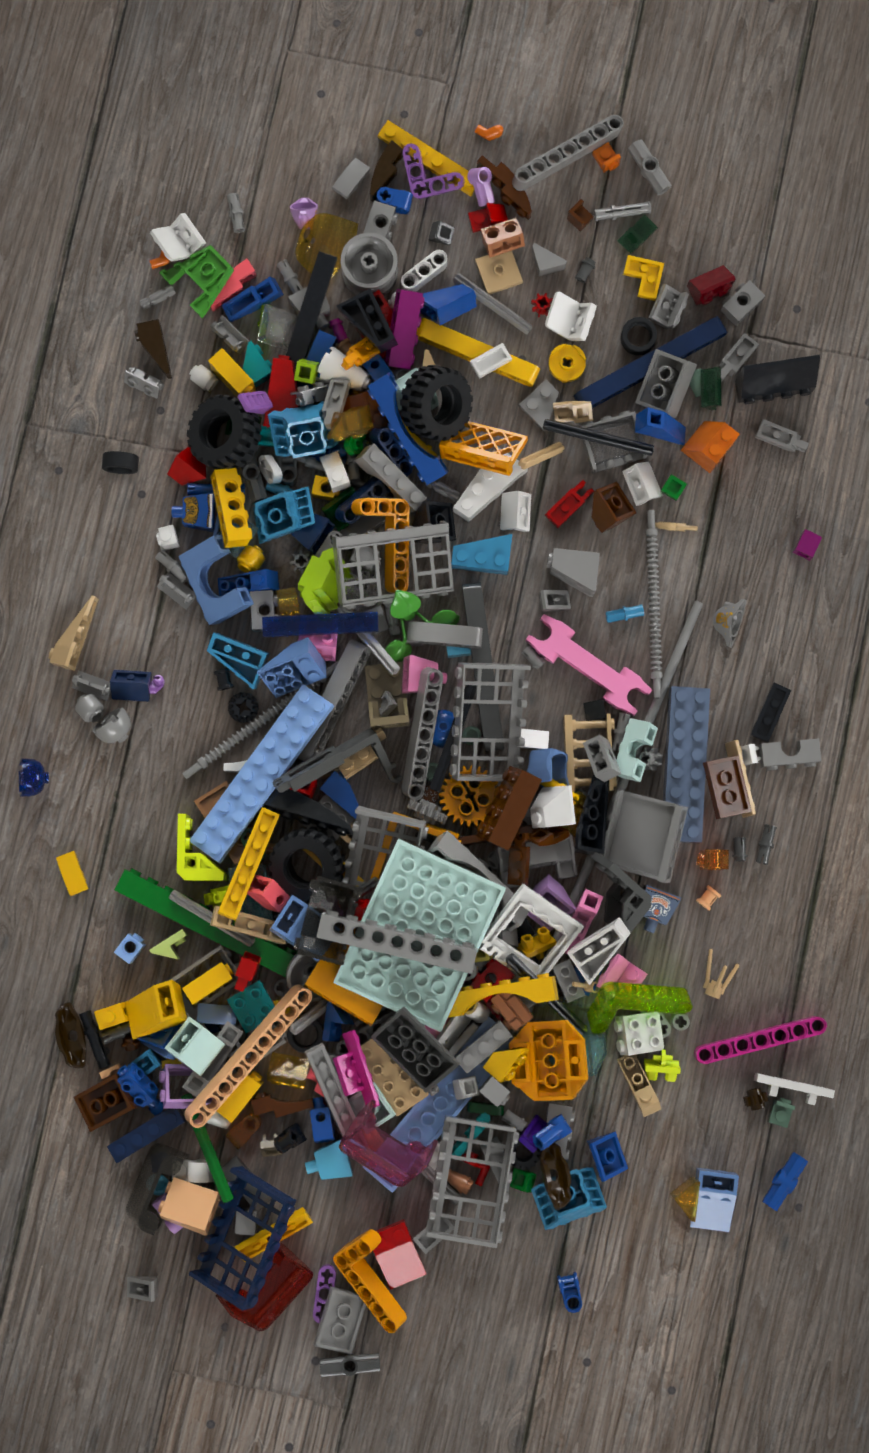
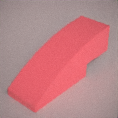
(242, 274)

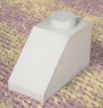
(335, 471)

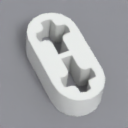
(270, 469)

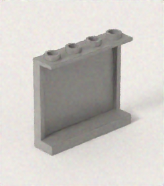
(644, 835)

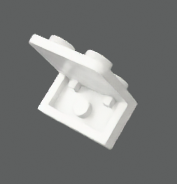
(179, 239)
(570, 317)
(638, 1033)

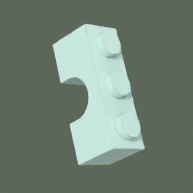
(636, 735)

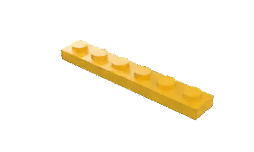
(431, 158)
(248, 864)

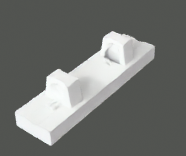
(811, 1090)

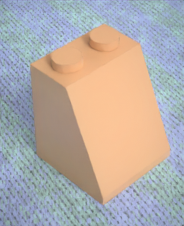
(189, 1205)

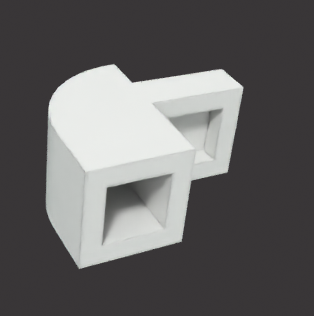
(195, 1172)

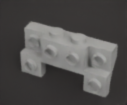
(558, 854)

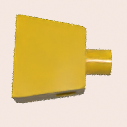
(111, 1016)

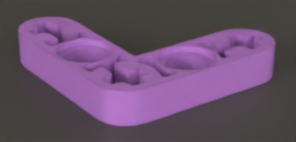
(421, 179)

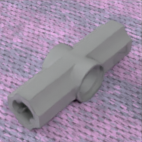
(656, 176)

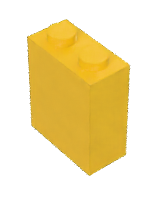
(231, 373)
(208, 983)
(241, 1096)

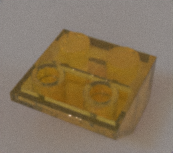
(352, 422)

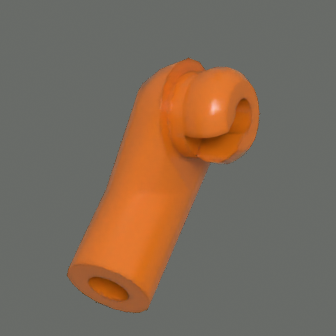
(160, 261)

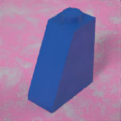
(448, 303)

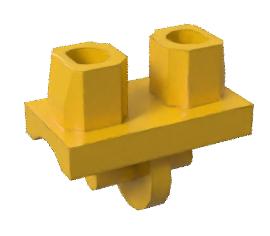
(536, 945)

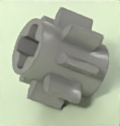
(297, 559)
(651, 758)

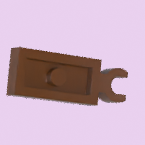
(519, 861)

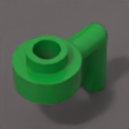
(354, 446)

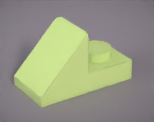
(166, 948)

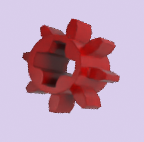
(541, 299)

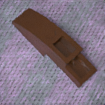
(502, 178)

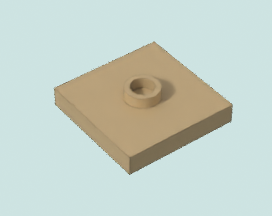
(498, 272)

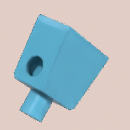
(330, 1162)

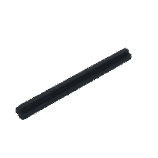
(598, 437)
(446, 757)
(523, 971)

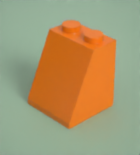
(710, 444)

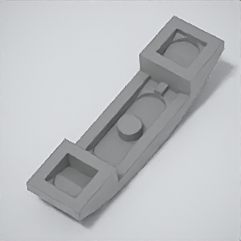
(229, 1036)

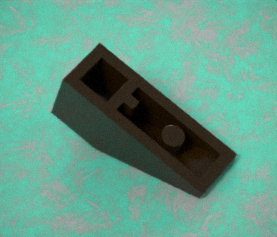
(152, 340)

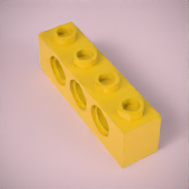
(231, 535)

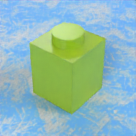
(306, 371)

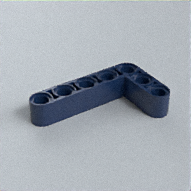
(366, 491)

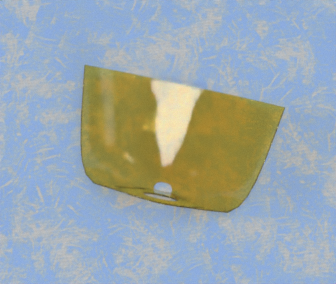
(330, 237)

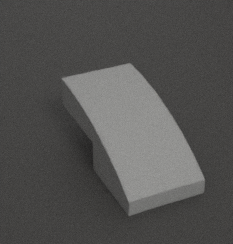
(350, 178)

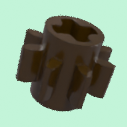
(755, 1099)

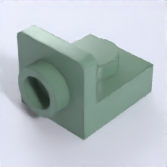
(781, 1112)

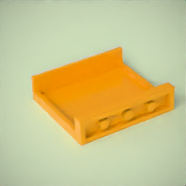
(322, 984)

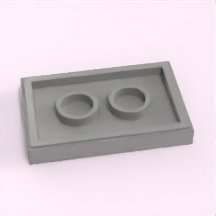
(340, 1321)

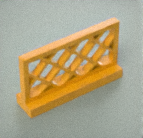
(477, 456)

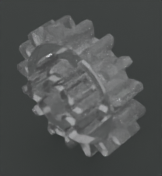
(355, 588)

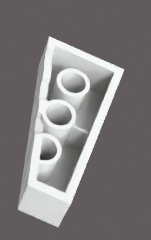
(484, 489)

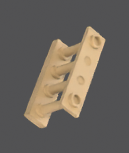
(572, 744)

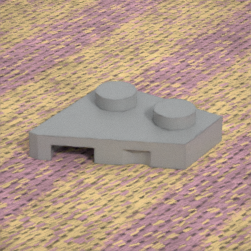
(540, 403)

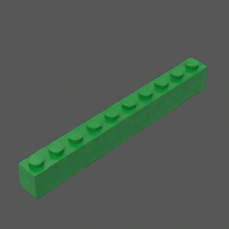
(157, 898)

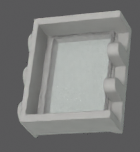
(606, 457)

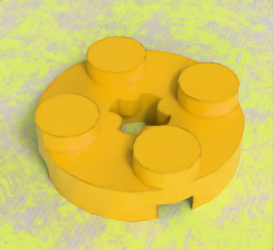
(568, 352)

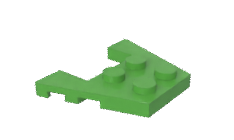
(207, 270)

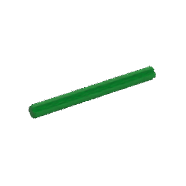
(211, 1159)

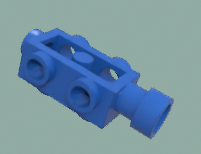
(140, 1087)

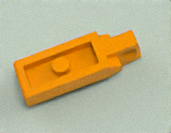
(359, 354)

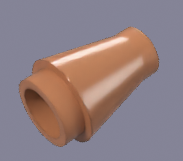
(460, 1182)

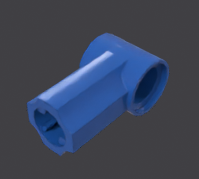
(555, 1130)

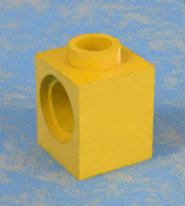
(319, 482)

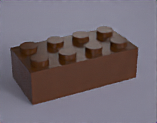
(508, 807)

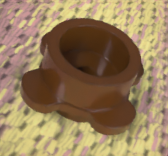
(130, 1044)

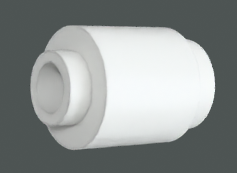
(203, 377)

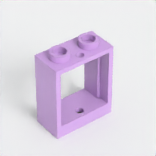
(174, 1070)

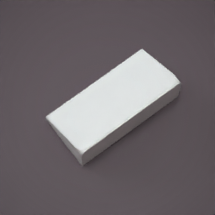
(535, 739)

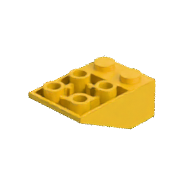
(156, 1009)

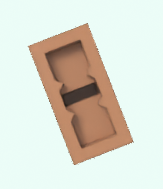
(502, 237)

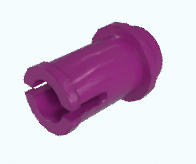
(338, 329)

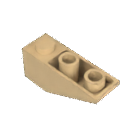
(639, 1085)

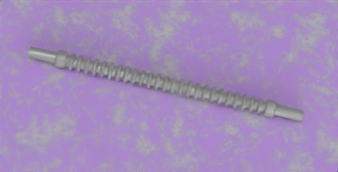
(651, 533)
(203, 762)

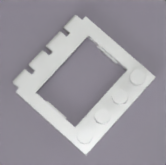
(545, 911)

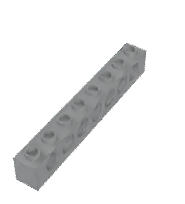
(327, 931)

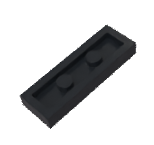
(770, 712)

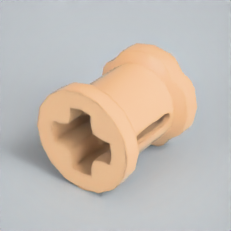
(708, 898)

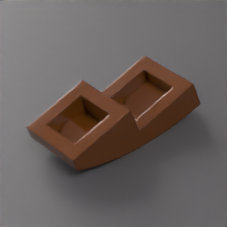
(548, 837)

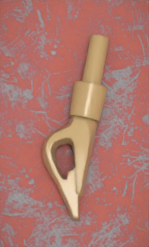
(675, 526)

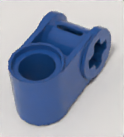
(398, 198)
(570, 1290)

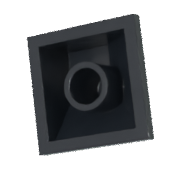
(433, 513)

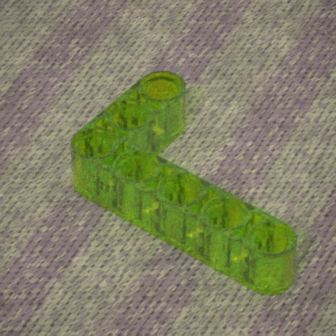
(635, 997)

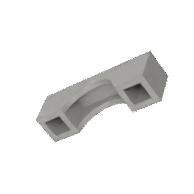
(376, 463)

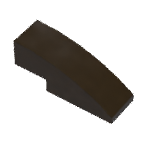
(385, 169)

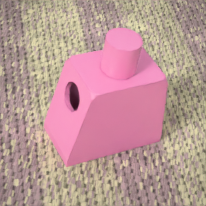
(411, 673)

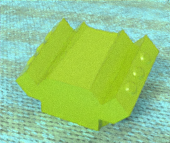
(319, 583)

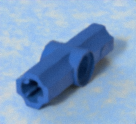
(785, 1181)

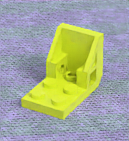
(204, 867)

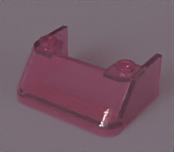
(382, 1152)

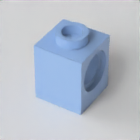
(122, 951)

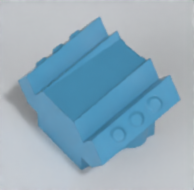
(299, 431)
(283, 514)
(585, 1199)

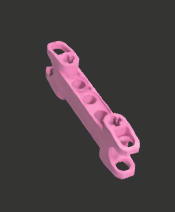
(616, 684)

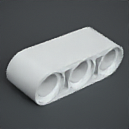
(428, 264)

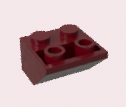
(711, 285)

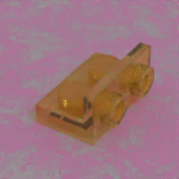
(288, 1070)

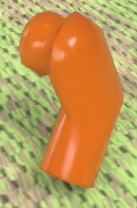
(491, 133)

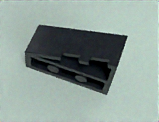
(369, 320)

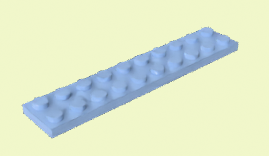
(255, 779)
(426, 1118)

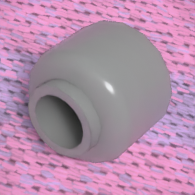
(89, 708)

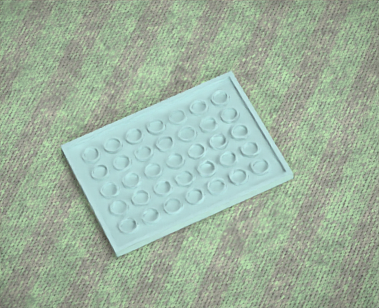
(432, 898)

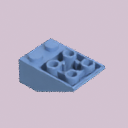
(292, 667)
(290, 920)
(715, 1199)

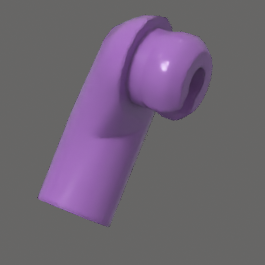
(156, 684)

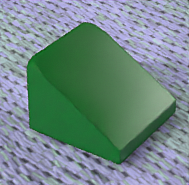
(523, 1180)

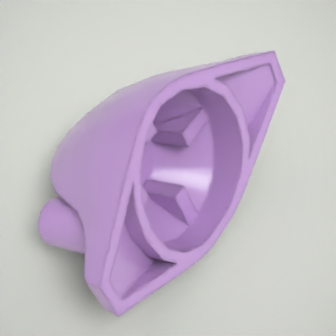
(303, 211)

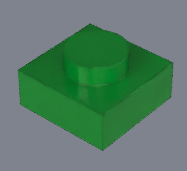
(673, 487)

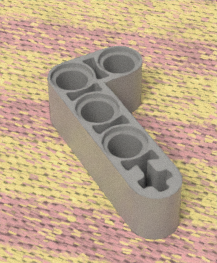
(444, 635)

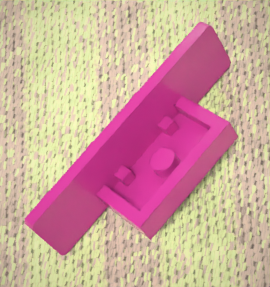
(354, 1071)

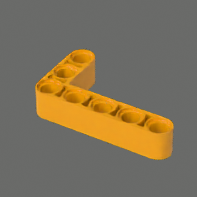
(392, 555)
(366, 1282)

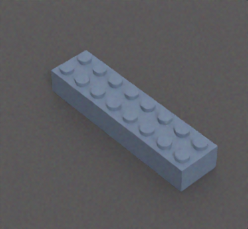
(686, 754)

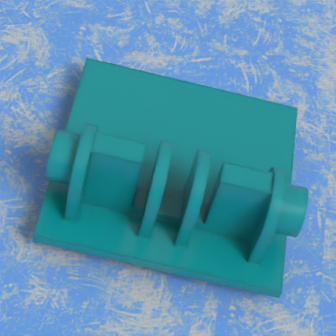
(251, 1005)

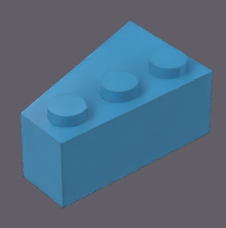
(484, 555)
(238, 657)

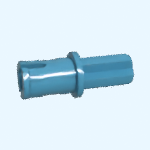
(624, 613)

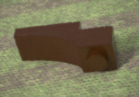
(265, 1103)

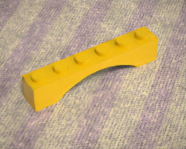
(537, 990)

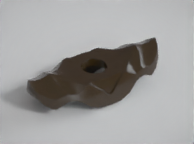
(73, 1051)
(558, 1190)

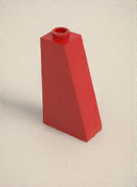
(281, 386)

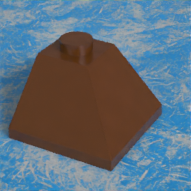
(610, 507)

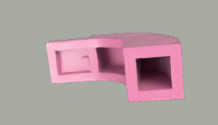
(585, 913)

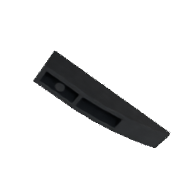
(306, 810)

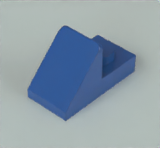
(333, 1021)

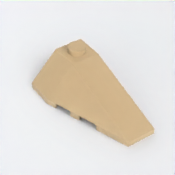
(69, 646)

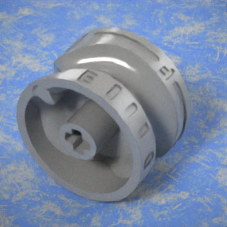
(369, 263)

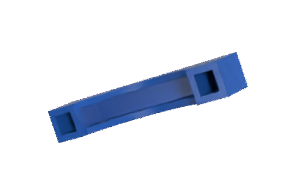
(428, 465)

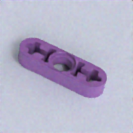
(321, 1278)

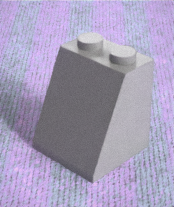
(575, 568)

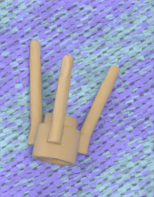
(717, 988)

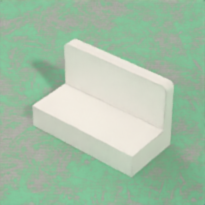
(642, 483)
(515, 511)

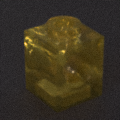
(288, 601)

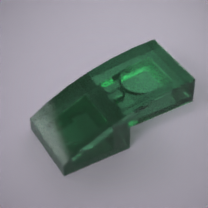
(638, 234)

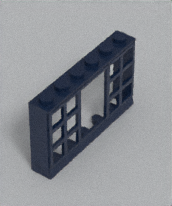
(223, 1224)

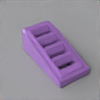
(255, 402)

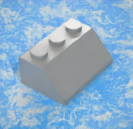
(666, 383)

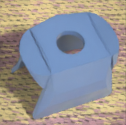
(549, 765)

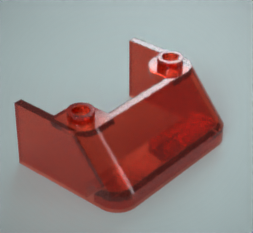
(282, 1285)

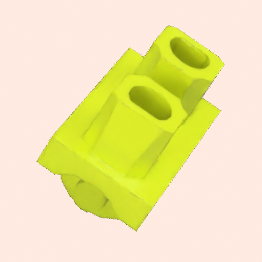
(215, 897)
(662, 1064)

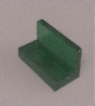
(711, 388)

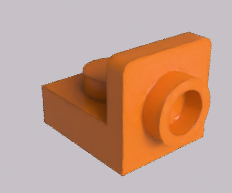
(606, 157)

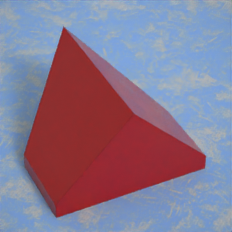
(186, 468)

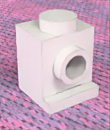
(167, 538)

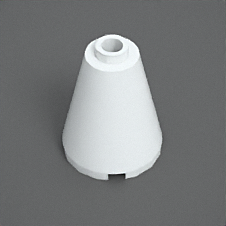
(331, 368)

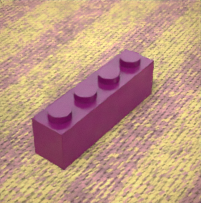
(404, 328)

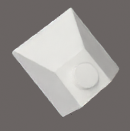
(553, 807)

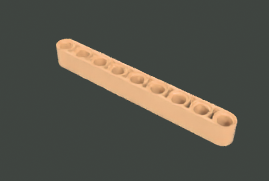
(246, 1065)

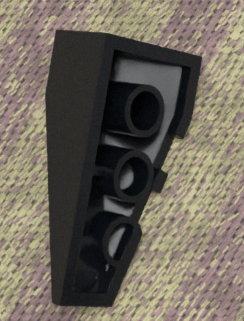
(592, 823)

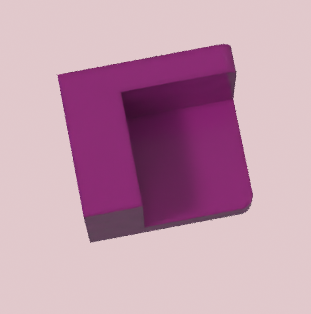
(807, 544)

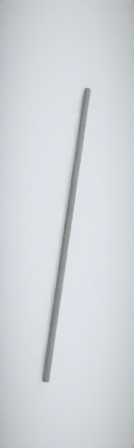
(650, 717)

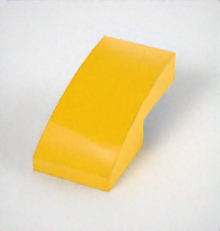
(72, 873)

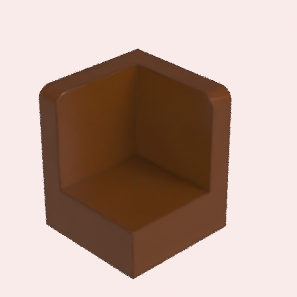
(579, 216)

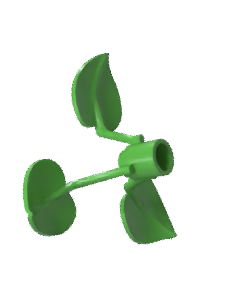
(405, 607)

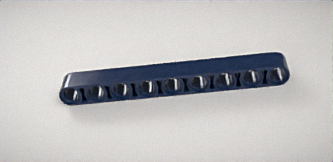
(636, 371)

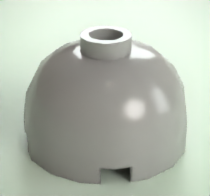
(113, 727)

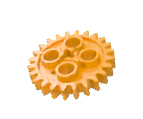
(454, 803)

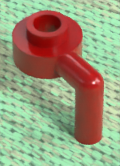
(484, 1169)

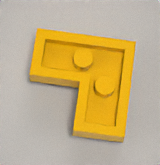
(649, 273)

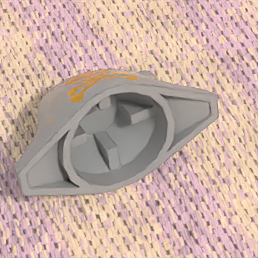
(728, 620)

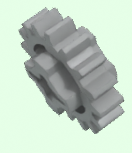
(427, 811)

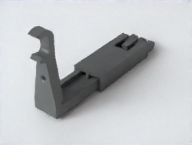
(333, 758)

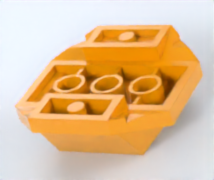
(537, 1075)

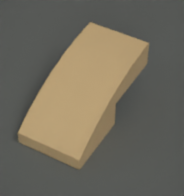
(573, 411)

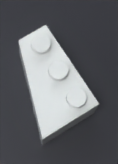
(598, 948)

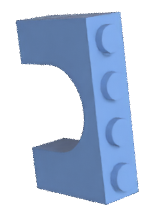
(196, 565)

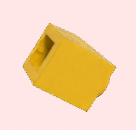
(504, 1063)

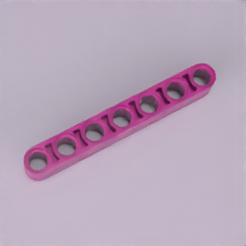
(770, 1041)

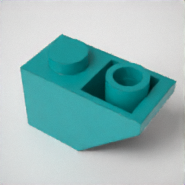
(255, 365)

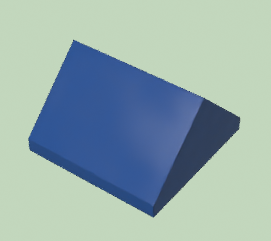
(607, 1156)

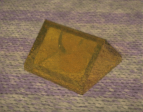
(687, 1197)

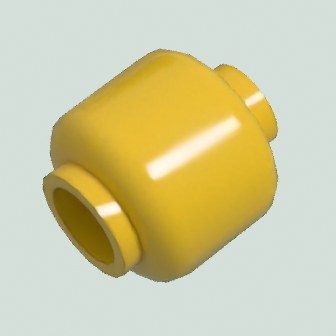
(250, 559)

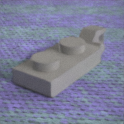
(737, 356)
(335, 401)
(780, 437)

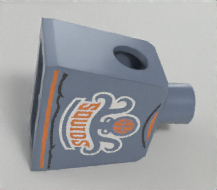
(662, 908)

